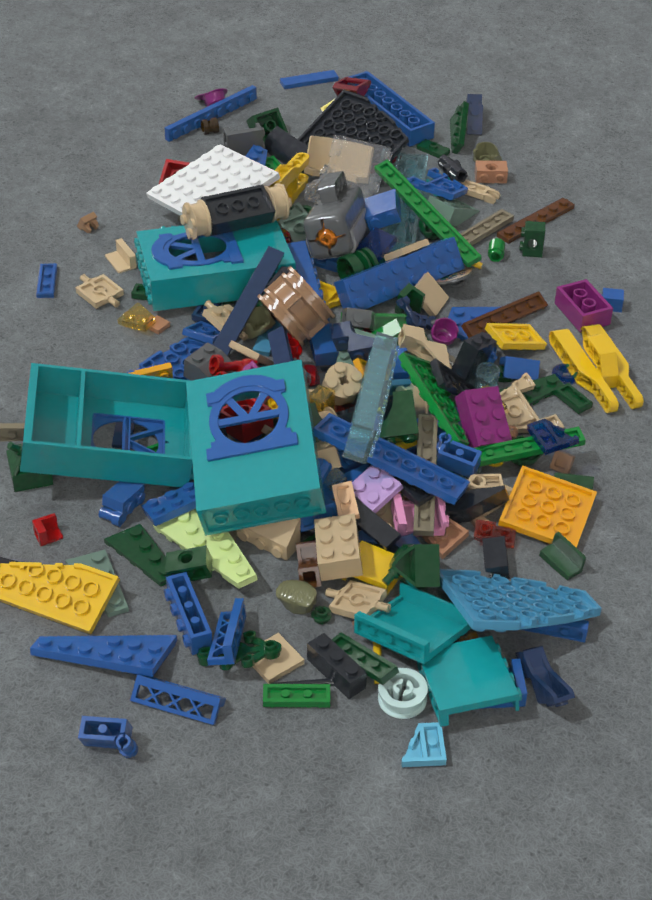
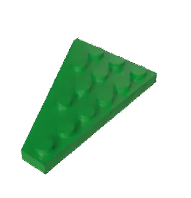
(436, 397)

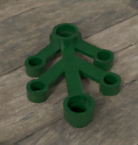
(262, 649)

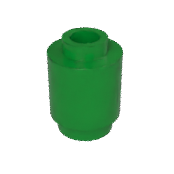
(496, 250)

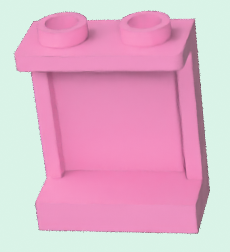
(403, 516)

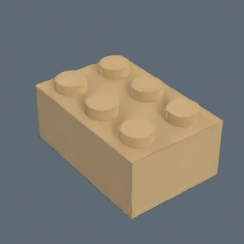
(338, 547)

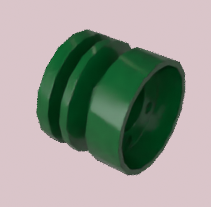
(356, 262)

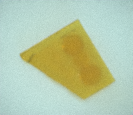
(137, 318)

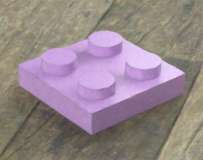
(375, 488)

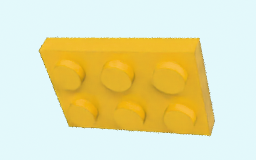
(515, 336)

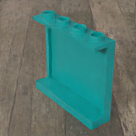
(415, 625)
(469, 678)

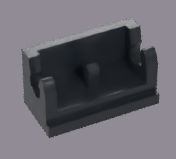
(496, 556)

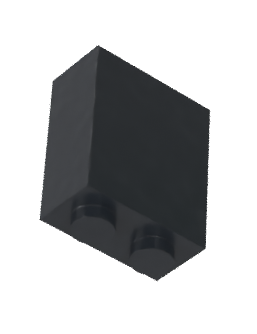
(472, 353)

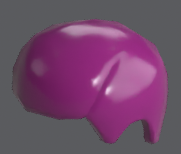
(444, 331)

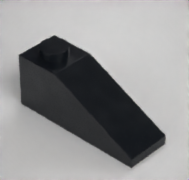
(476, 503)

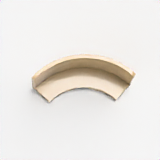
(318, 154)

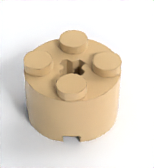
(347, 375)

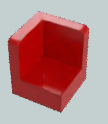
(46, 529)

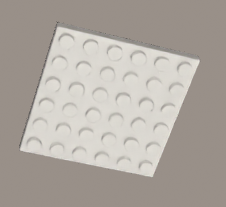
(211, 174)

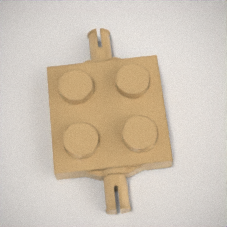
(99, 291)
(218, 316)
(357, 598)

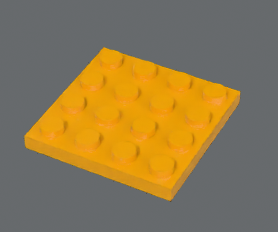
(547, 505)

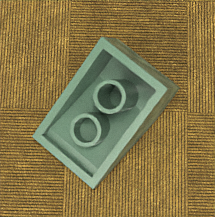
(453, 211)

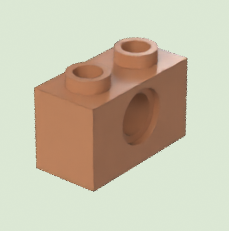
(491, 171)

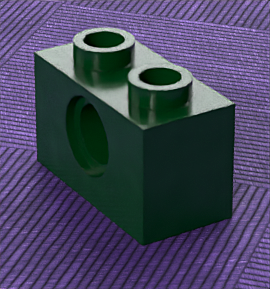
(533, 239)
(194, 561)

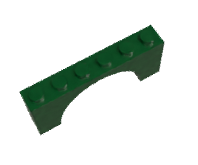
(399, 425)

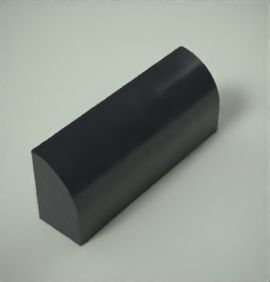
(283, 145)

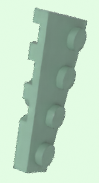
(100, 561)

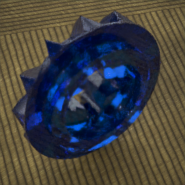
(562, 368)

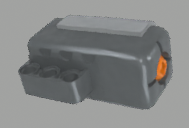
(336, 219)

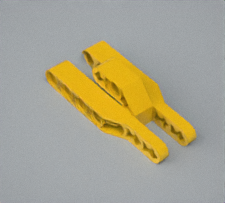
(292, 177)
(611, 366)

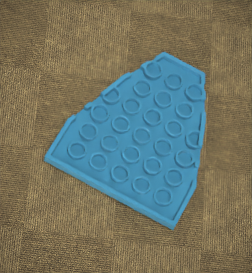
(514, 604)

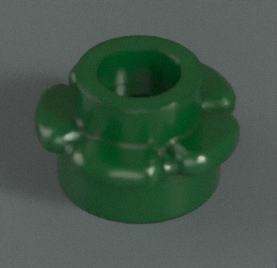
(321, 618)

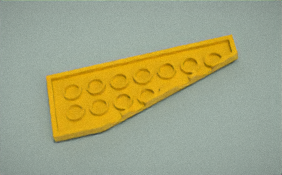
(58, 592)

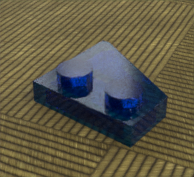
(550, 437)

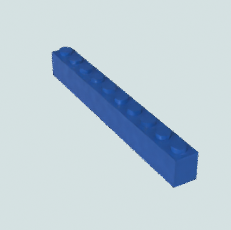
(321, 343)

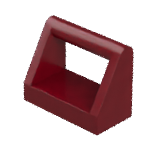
(361, 89)

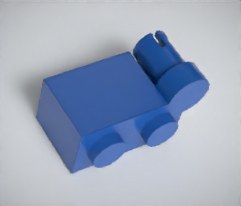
(457, 456)
(121, 501)
(108, 733)

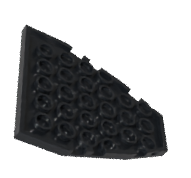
(358, 119)

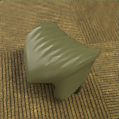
(486, 152)
(259, 322)
(297, 596)

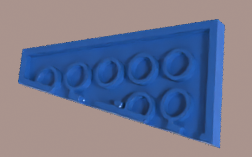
(121, 653)

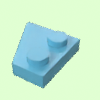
(426, 747)

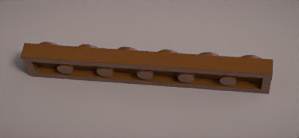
(545, 215)
(506, 314)

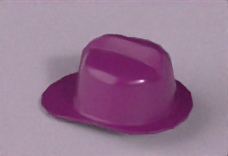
(212, 96)

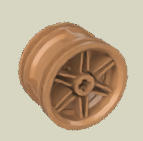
(296, 306)

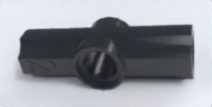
(452, 168)

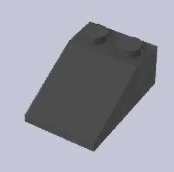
(197, 364)

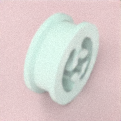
(413, 699)

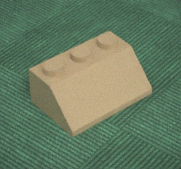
(276, 538)

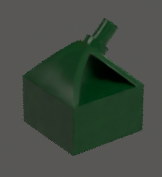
(24, 480)
(415, 566)

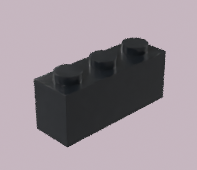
(336, 665)

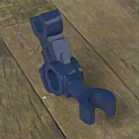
(414, 318)

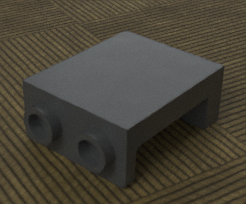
(243, 140)

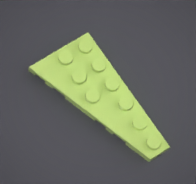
(225, 553)

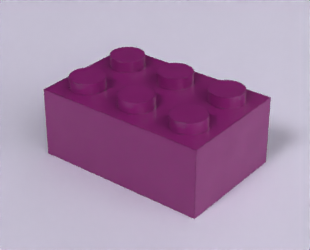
(583, 304)
(483, 416)

